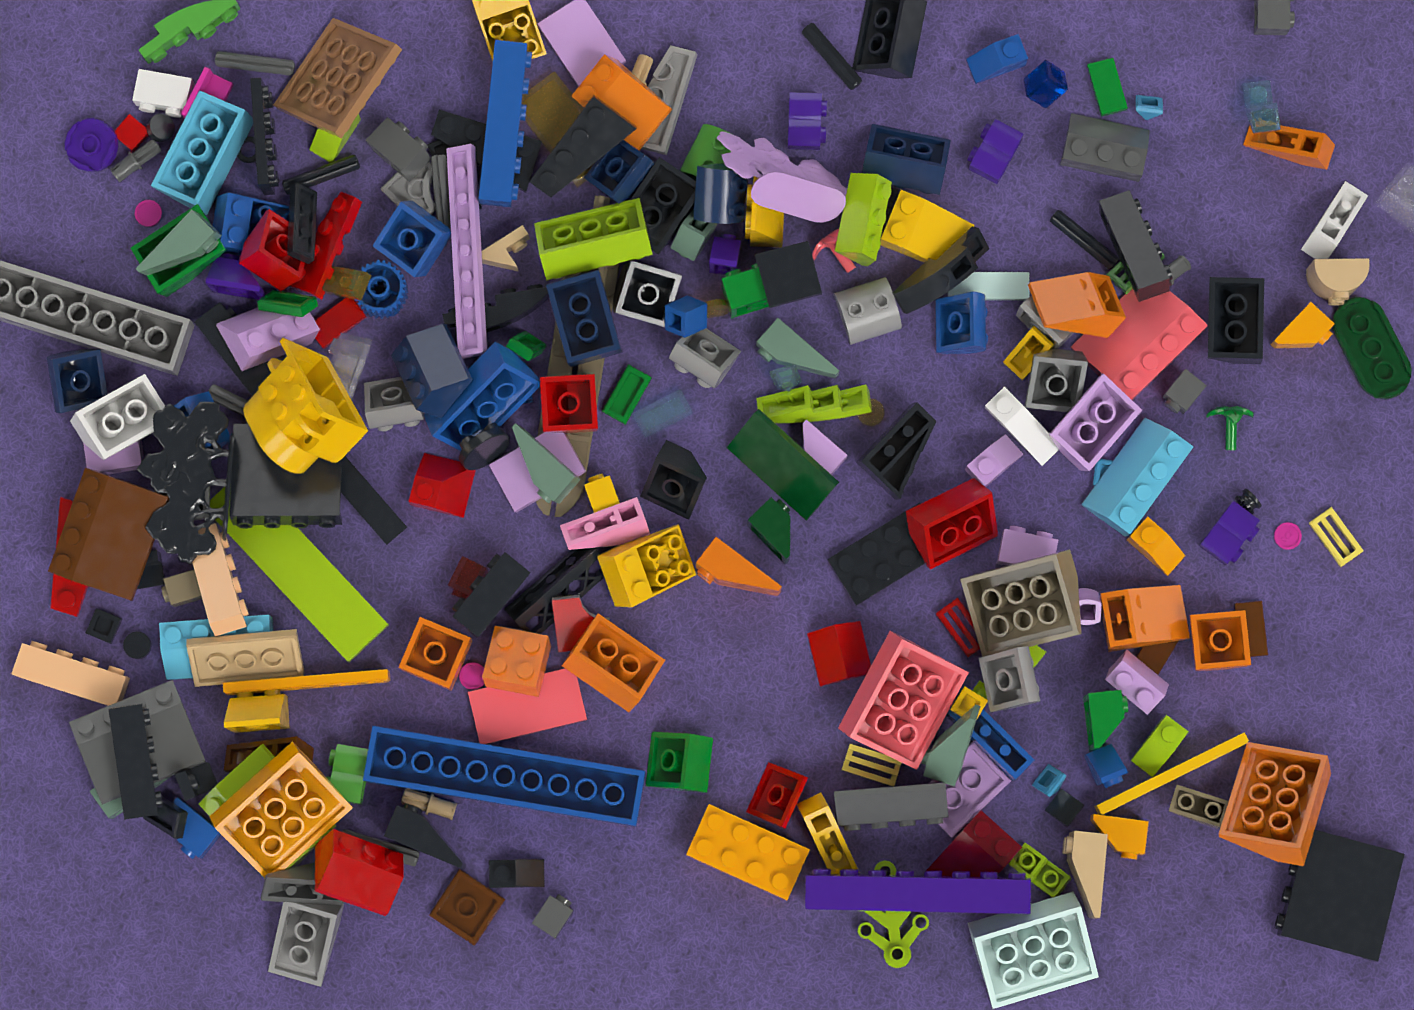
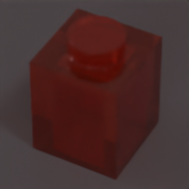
(464, 576)

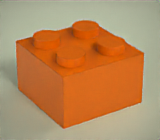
(435, 653)
(516, 661)

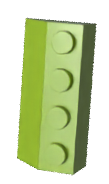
(592, 239)

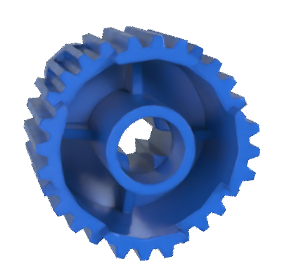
(391, 300)

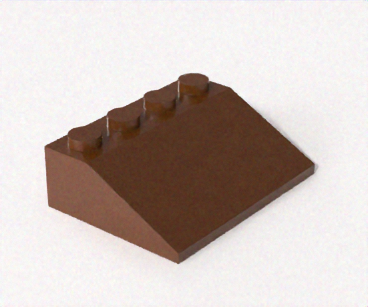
(107, 534)

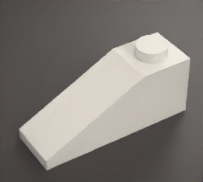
(1334, 222)
(1022, 425)

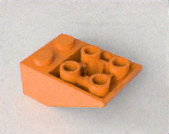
(1078, 304)
(1143, 617)

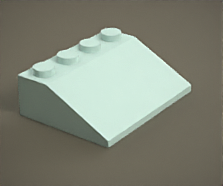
(1033, 951)

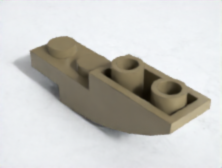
(1198, 806)

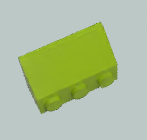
(863, 217)

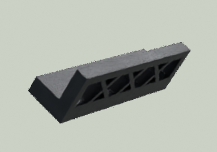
(536, 598)

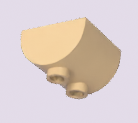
(1336, 278)

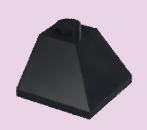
(674, 480)

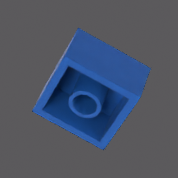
(413, 238)

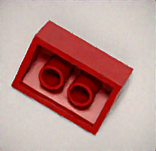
(953, 522)
(358, 871)

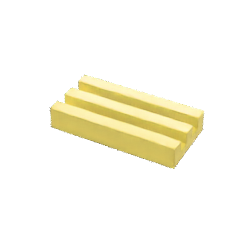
(1322, 518)
(894, 772)

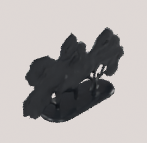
(184, 474)

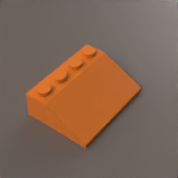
(1276, 802)

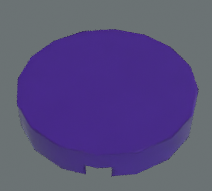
(91, 145)

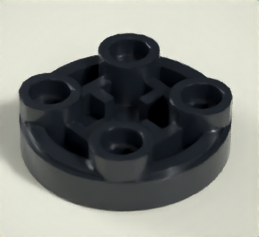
(483, 447)

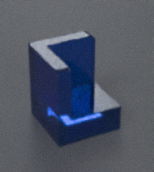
(1045, 84)

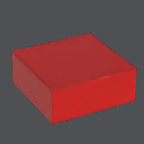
(131, 133)

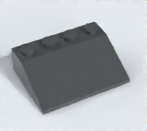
(171, 731)

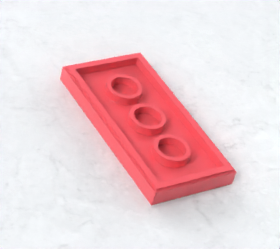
(509, 714)

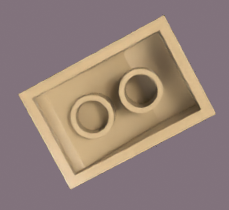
(1087, 864)

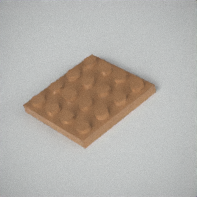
(337, 77)

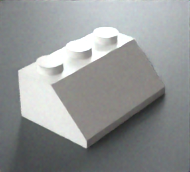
(118, 418)

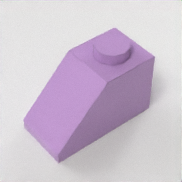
(822, 448)
(993, 461)

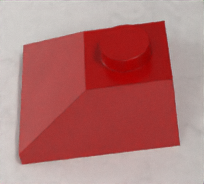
(442, 486)

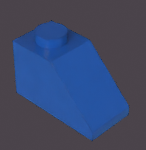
(997, 59)
(198, 832)

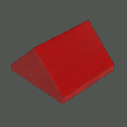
(839, 653)
(777, 795)

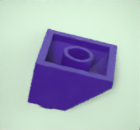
(233, 279)

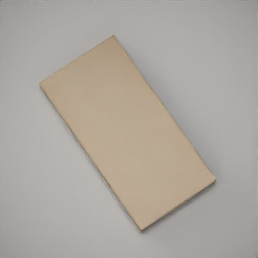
(245, 657)

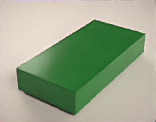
(1107, 87)
(287, 303)
(526, 345)
(626, 394)

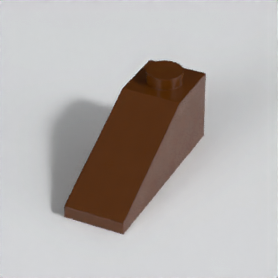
(239, 752)

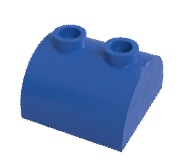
(961, 324)

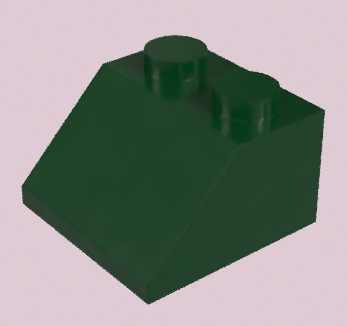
(772, 527)

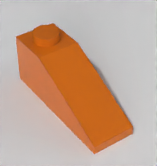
(1294, 145)

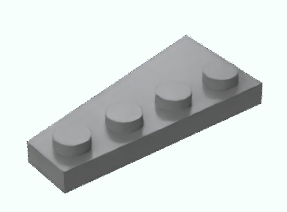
(670, 85)

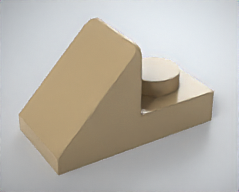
(497, 253)

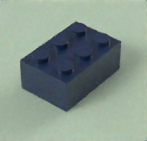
(584, 318)

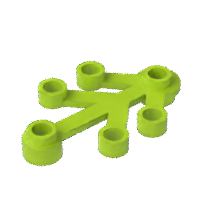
(892, 921)

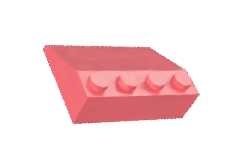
(1144, 342)
(903, 700)

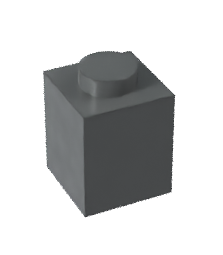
(1183, 392)
(553, 915)

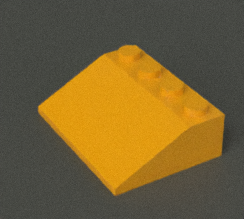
(280, 811)

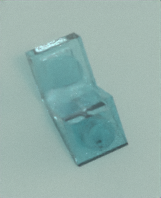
(1259, 107)

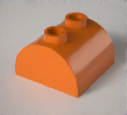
(1220, 640)

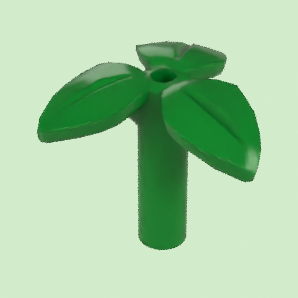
(1233, 416)

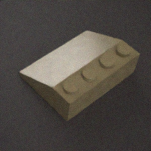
(1024, 603)

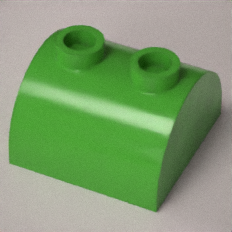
(704, 151)

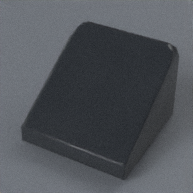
(1064, 808)

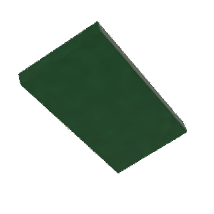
(782, 464)

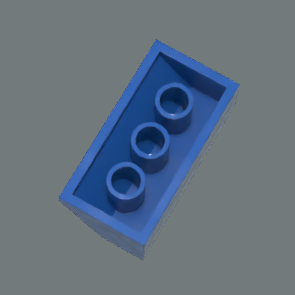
(497, 390)

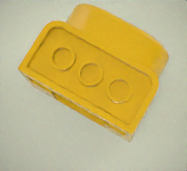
(303, 411)

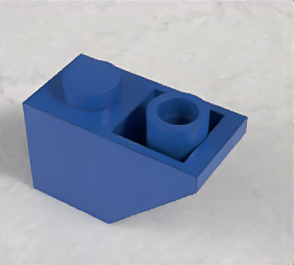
(1106, 766)

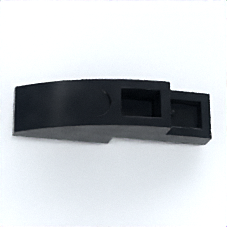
(941, 275)
(509, 307)

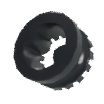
(1248, 501)

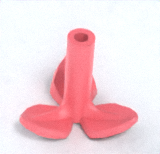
(830, 242)

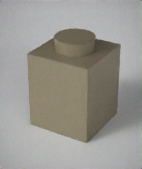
(181, 589)

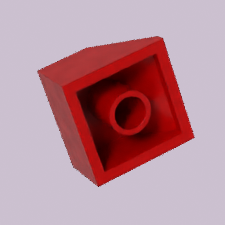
(267, 255)
(569, 403)

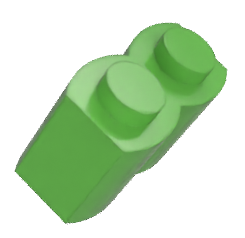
(348, 772)

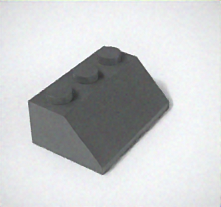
(1105, 147)

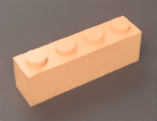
(219, 587)
(70, 675)

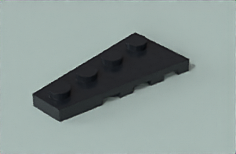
(459, 131)
(586, 141)

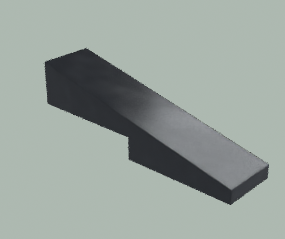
(369, 503)

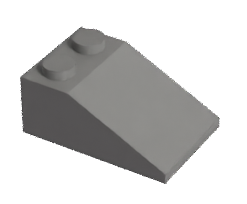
(305, 941)

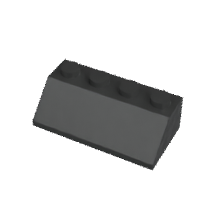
(891, 804)

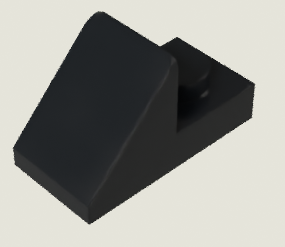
(196, 780)
(516, 873)

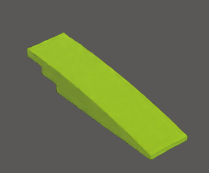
(309, 583)

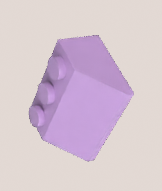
(257, 333)
(1094, 423)

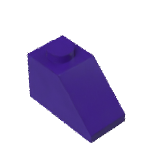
(724, 254)

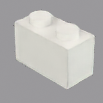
(162, 92)

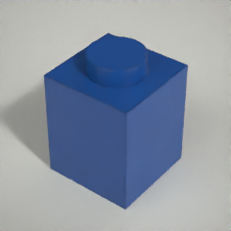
(686, 316)

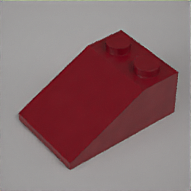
(977, 849)

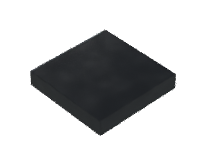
(788, 274)

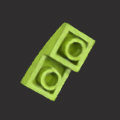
(1040, 870)

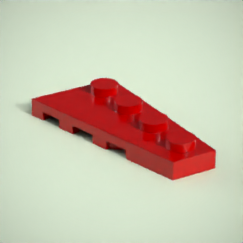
(328, 244)
(66, 594)

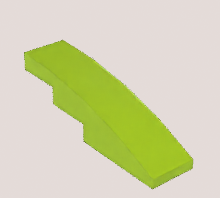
(815, 405)

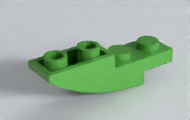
(197, 19)

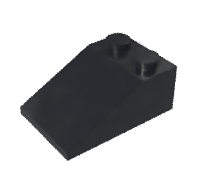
(666, 202)
(417, 832)

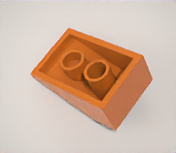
(626, 95)
(730, 569)

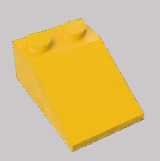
(921, 228)
(257, 713)

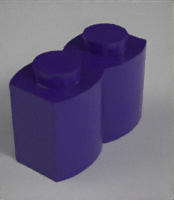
(805, 121)
(995, 151)
(1230, 533)

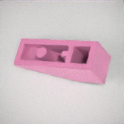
(607, 527)

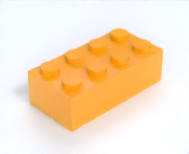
(747, 852)

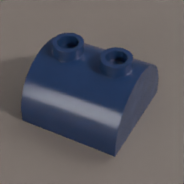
(620, 172)
(719, 195)
(76, 379)

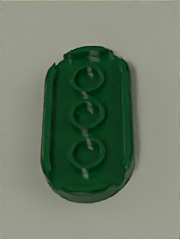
(1372, 348)

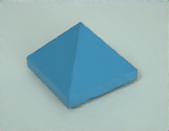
(1149, 106)
(1049, 780)

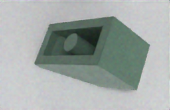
(692, 237)

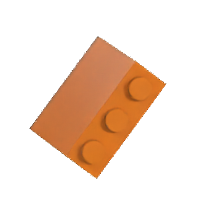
(613, 663)

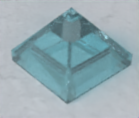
(786, 377)

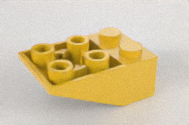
(509, 22)
(763, 224)
(646, 566)

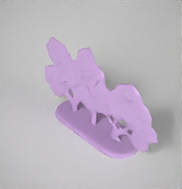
(796, 190)

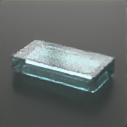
(662, 413)

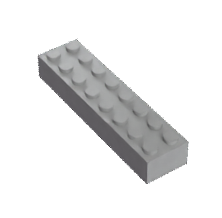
(93, 319)

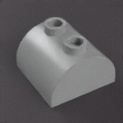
(868, 310)
(704, 357)
(389, 404)
(1009, 679)

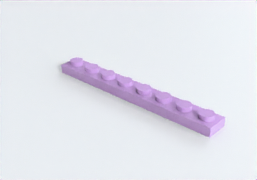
(466, 251)

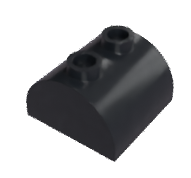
(644, 292)

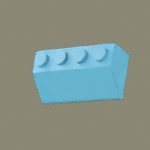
(203, 151)
(1137, 476)
(175, 634)

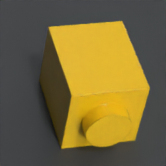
(601, 492)

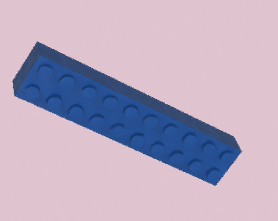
(504, 776)

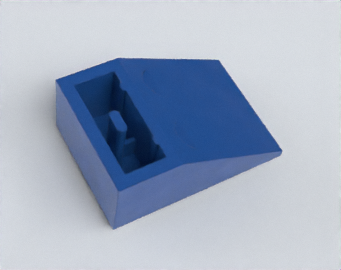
(237, 217)

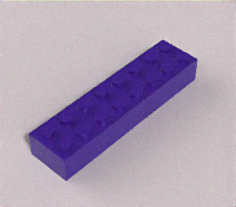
(918, 893)

